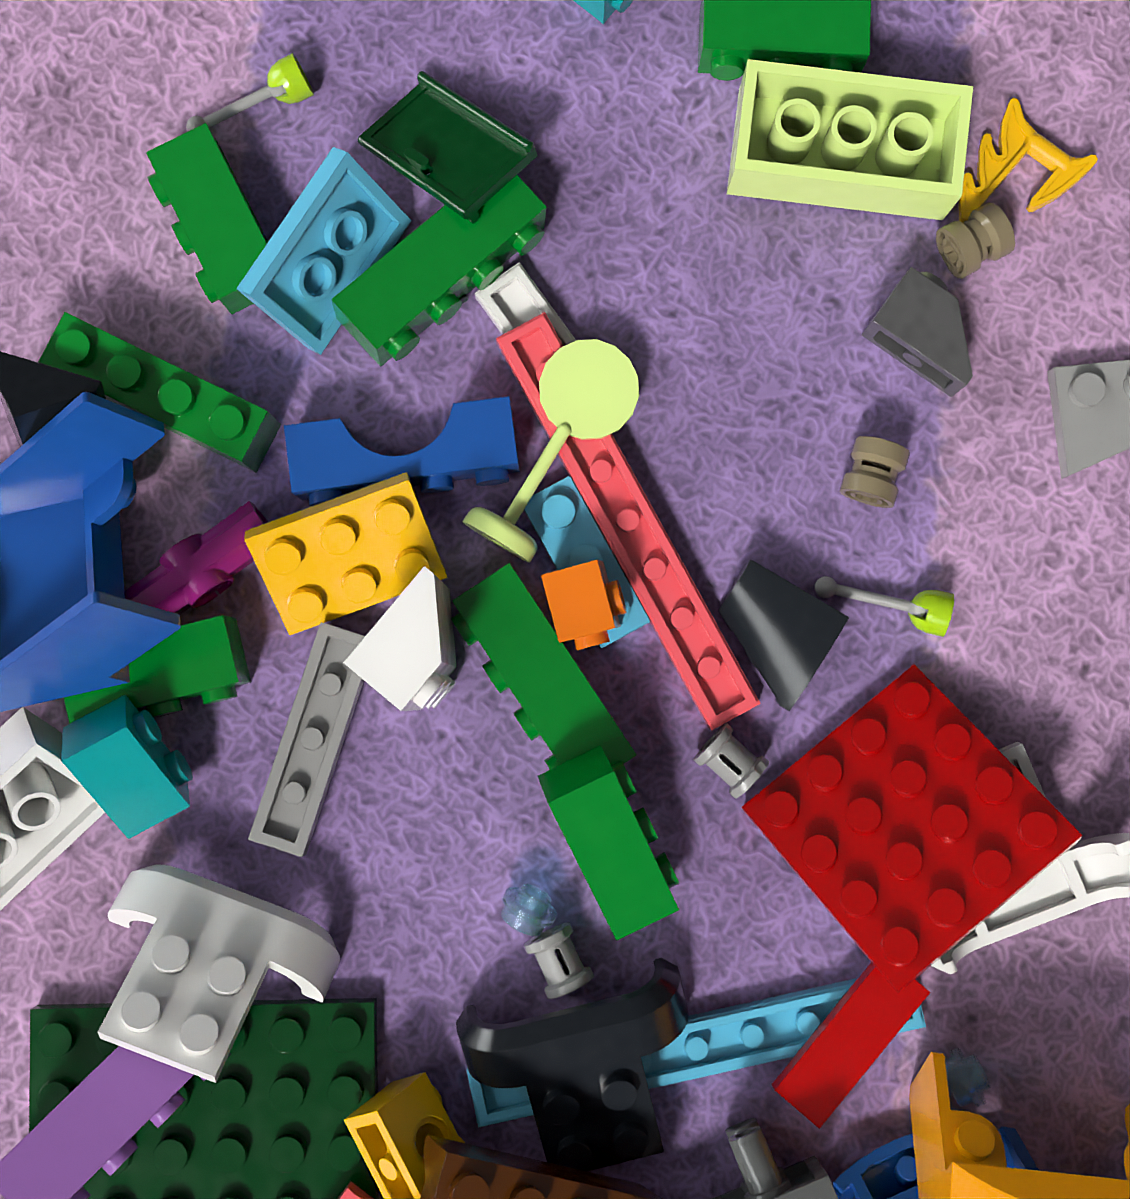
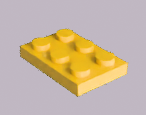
(344, 553)

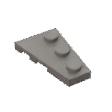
(1090, 412)

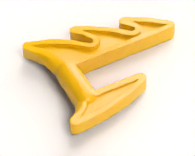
(1014, 142)

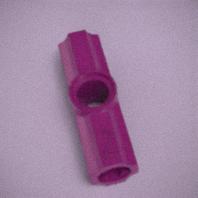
(199, 565)

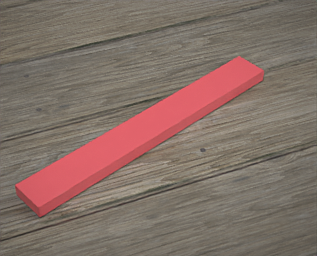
(638, 544)

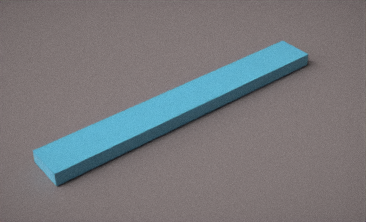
(709, 1045)

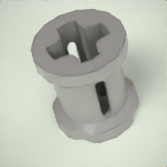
(731, 761)
(573, 974)

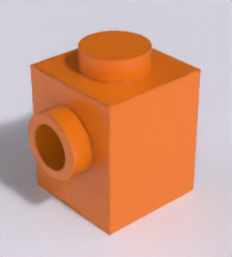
(584, 603)

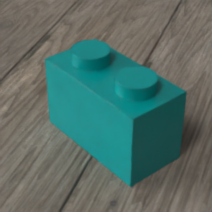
(126, 766)

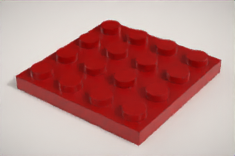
(910, 826)

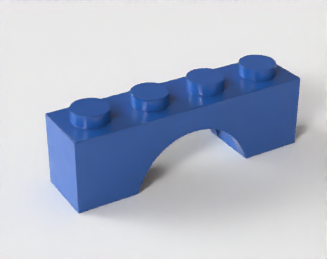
(473, 444)

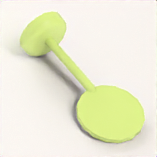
(586, 394)

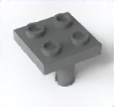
(764, 1178)

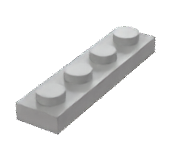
(309, 744)

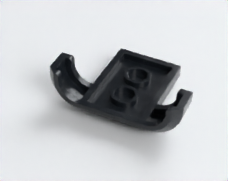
(584, 1069)

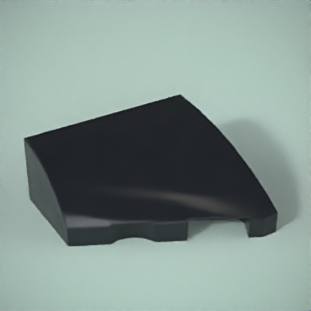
(780, 629)

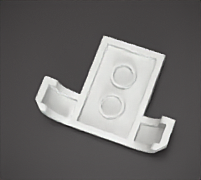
(1081, 877)
(205, 966)

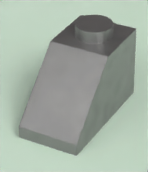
(924, 331)

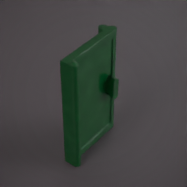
(452, 140)

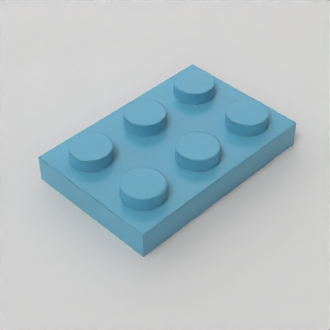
(321, 247)

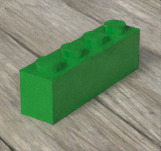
(434, 267)
(164, 392)
(537, 670)

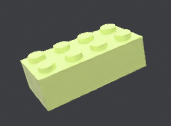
(850, 140)

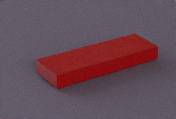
(847, 1044)

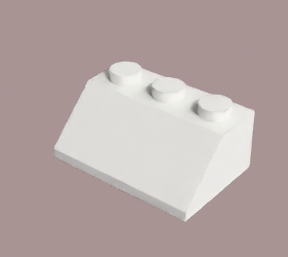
(411, 647)
(39, 802)

